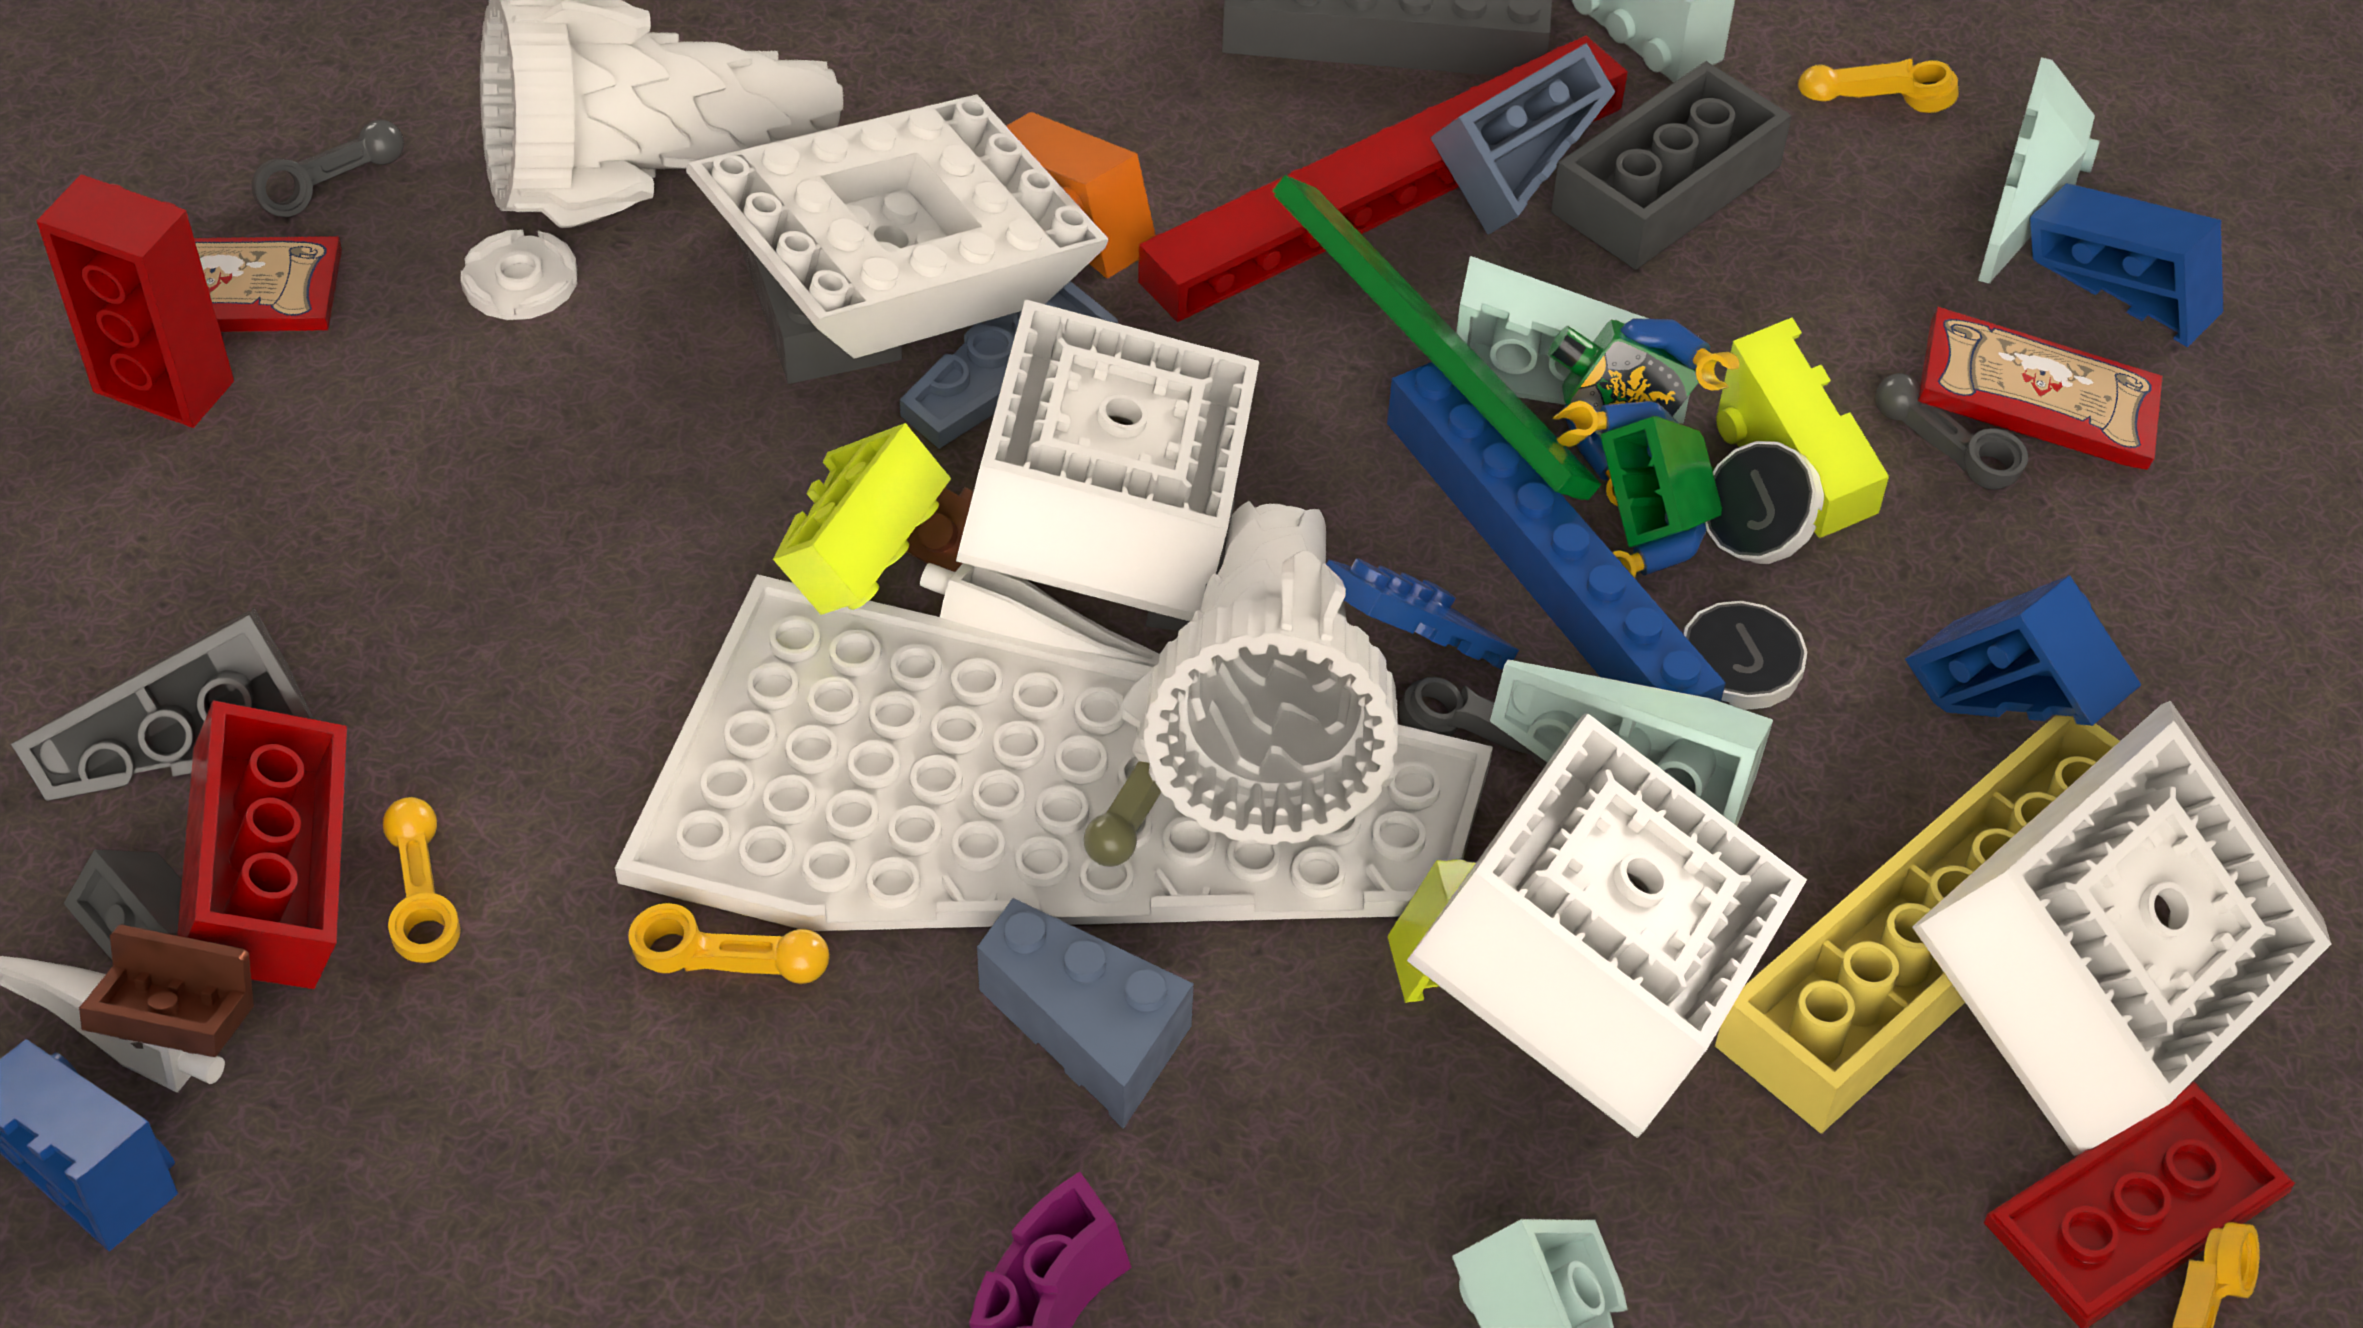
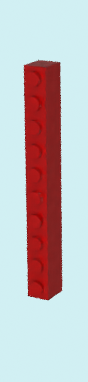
(1365, 182)

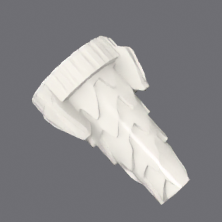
(593, 104)
(1268, 702)

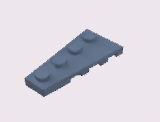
(967, 385)

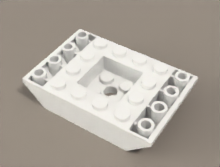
(904, 223)
(1101, 502)
(2066, 948)
(1579, 962)

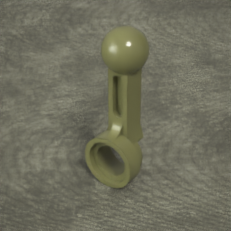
(1112, 836)

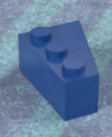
(81, 1145)

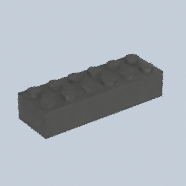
(1412, 34)

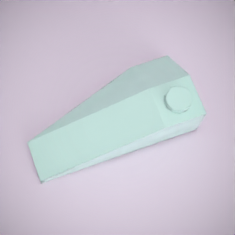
(2046, 157)
(1690, 737)
(1541, 1277)

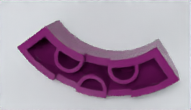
(1055, 1264)

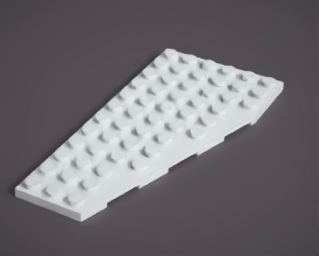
(940, 769)

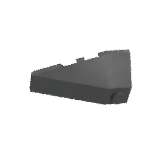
(160, 711)

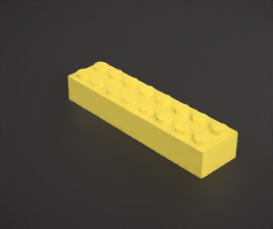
(1860, 980)

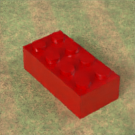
(137, 299)
(265, 840)

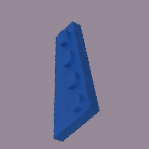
(1418, 609)

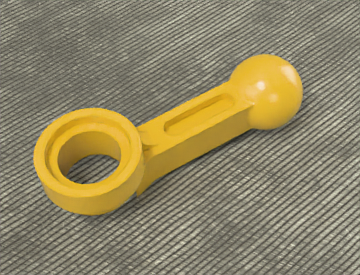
(1902, 77)
(410, 827)
(797, 956)
(2227, 1270)

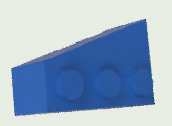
(2137, 251)
(2029, 656)

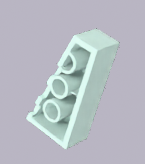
(1666, 33)
(1516, 319)

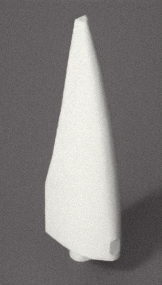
(1025, 612)
(66, 988)

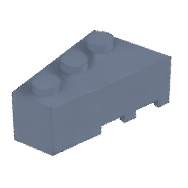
(1519, 136)
(1085, 1003)

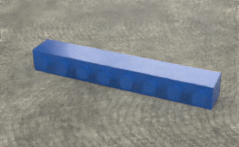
(1544, 540)

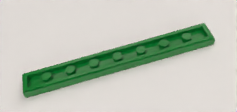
(1437, 340)

